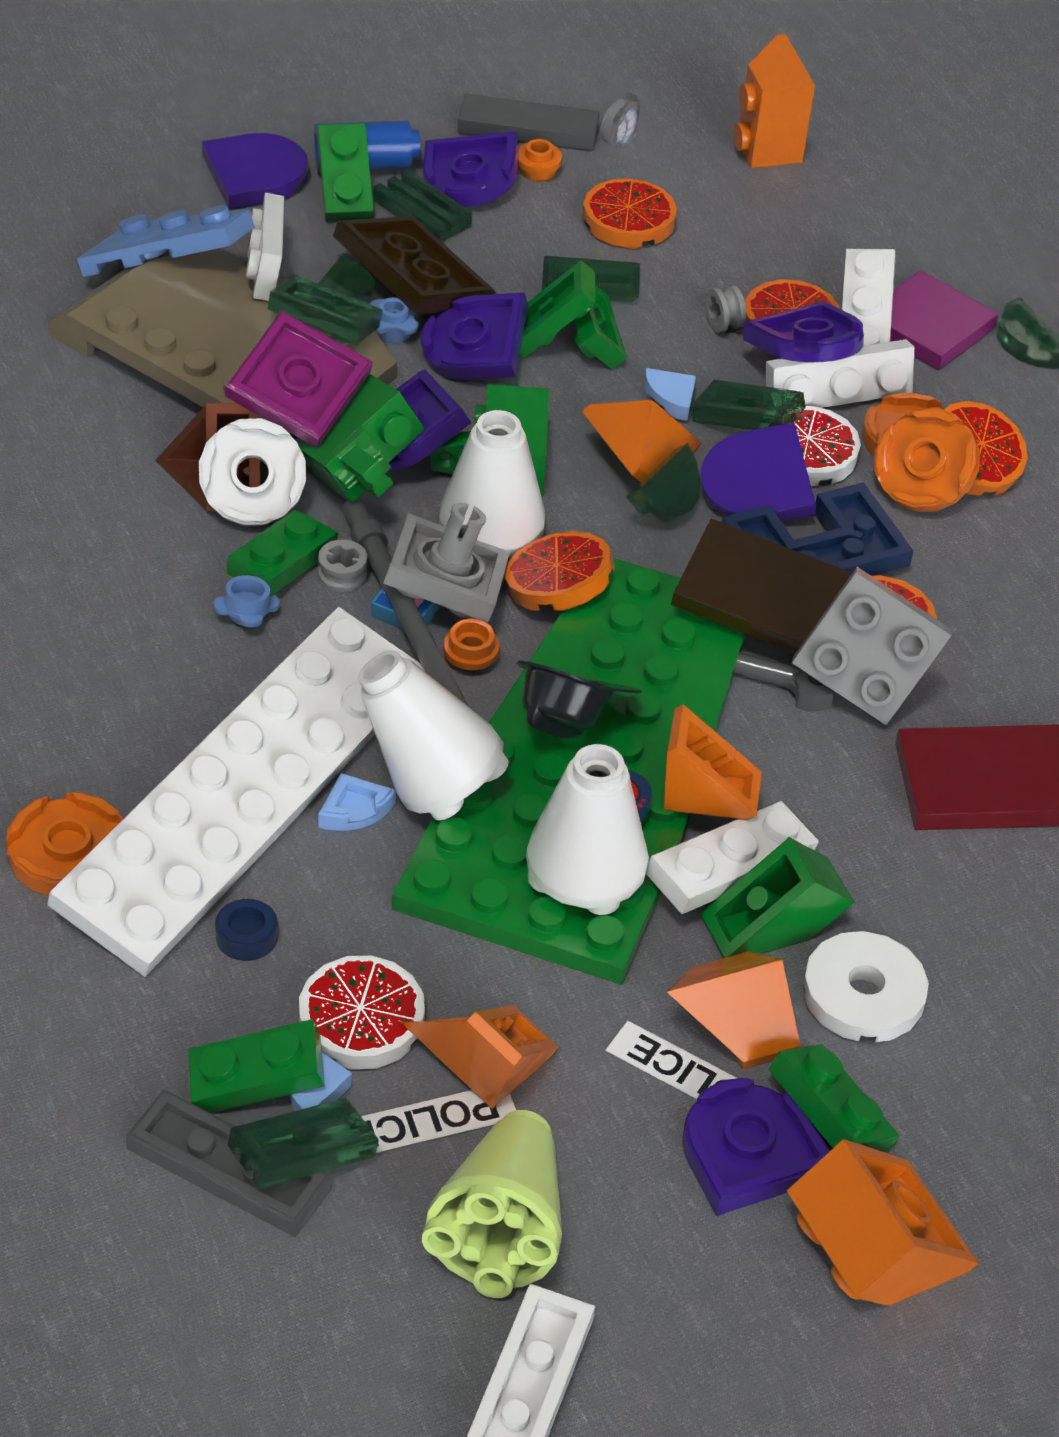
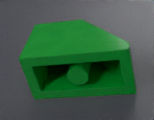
(778, 902)

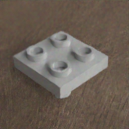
(448, 564)
(872, 646)

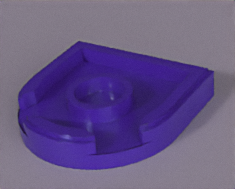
(255, 165)
(472, 167)
(807, 333)
(476, 337)
(437, 414)
(759, 471)
(748, 1143)

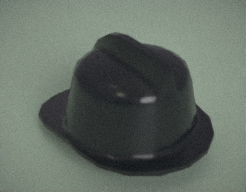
(563, 702)

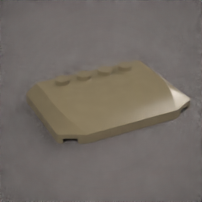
(184, 323)

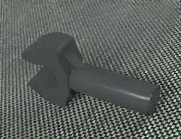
(807, 691)

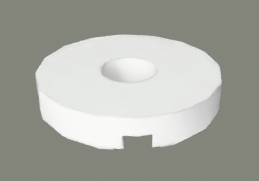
(252, 440)
(871, 959)

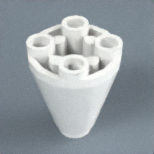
(500, 481)
(428, 736)
(590, 835)

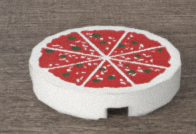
(827, 444)
(361, 1010)

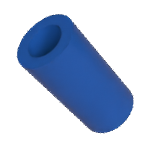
(388, 143)

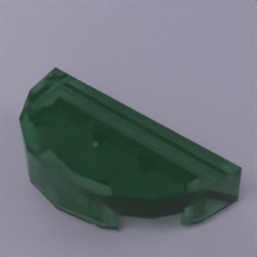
(350, 280)
(1027, 336)
(670, 487)

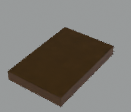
(410, 262)
(757, 586)

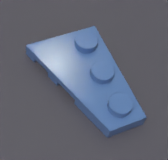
(175, 231)

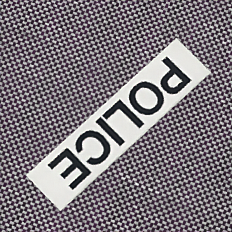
(665, 1060)
(434, 1119)

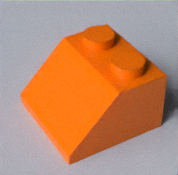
(774, 107)
(878, 1225)

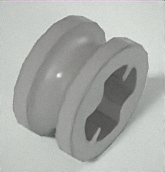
(725, 308)
(342, 566)

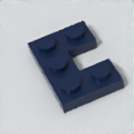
(857, 533)

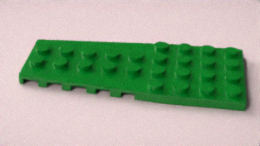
(475, 865)

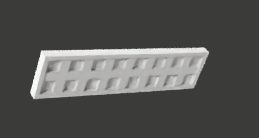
(226, 799)

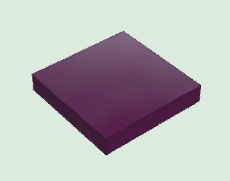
(937, 319)
(298, 379)

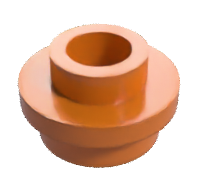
(539, 160)
(471, 645)

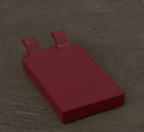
(981, 776)

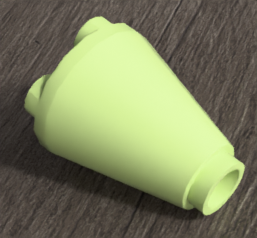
(500, 1209)

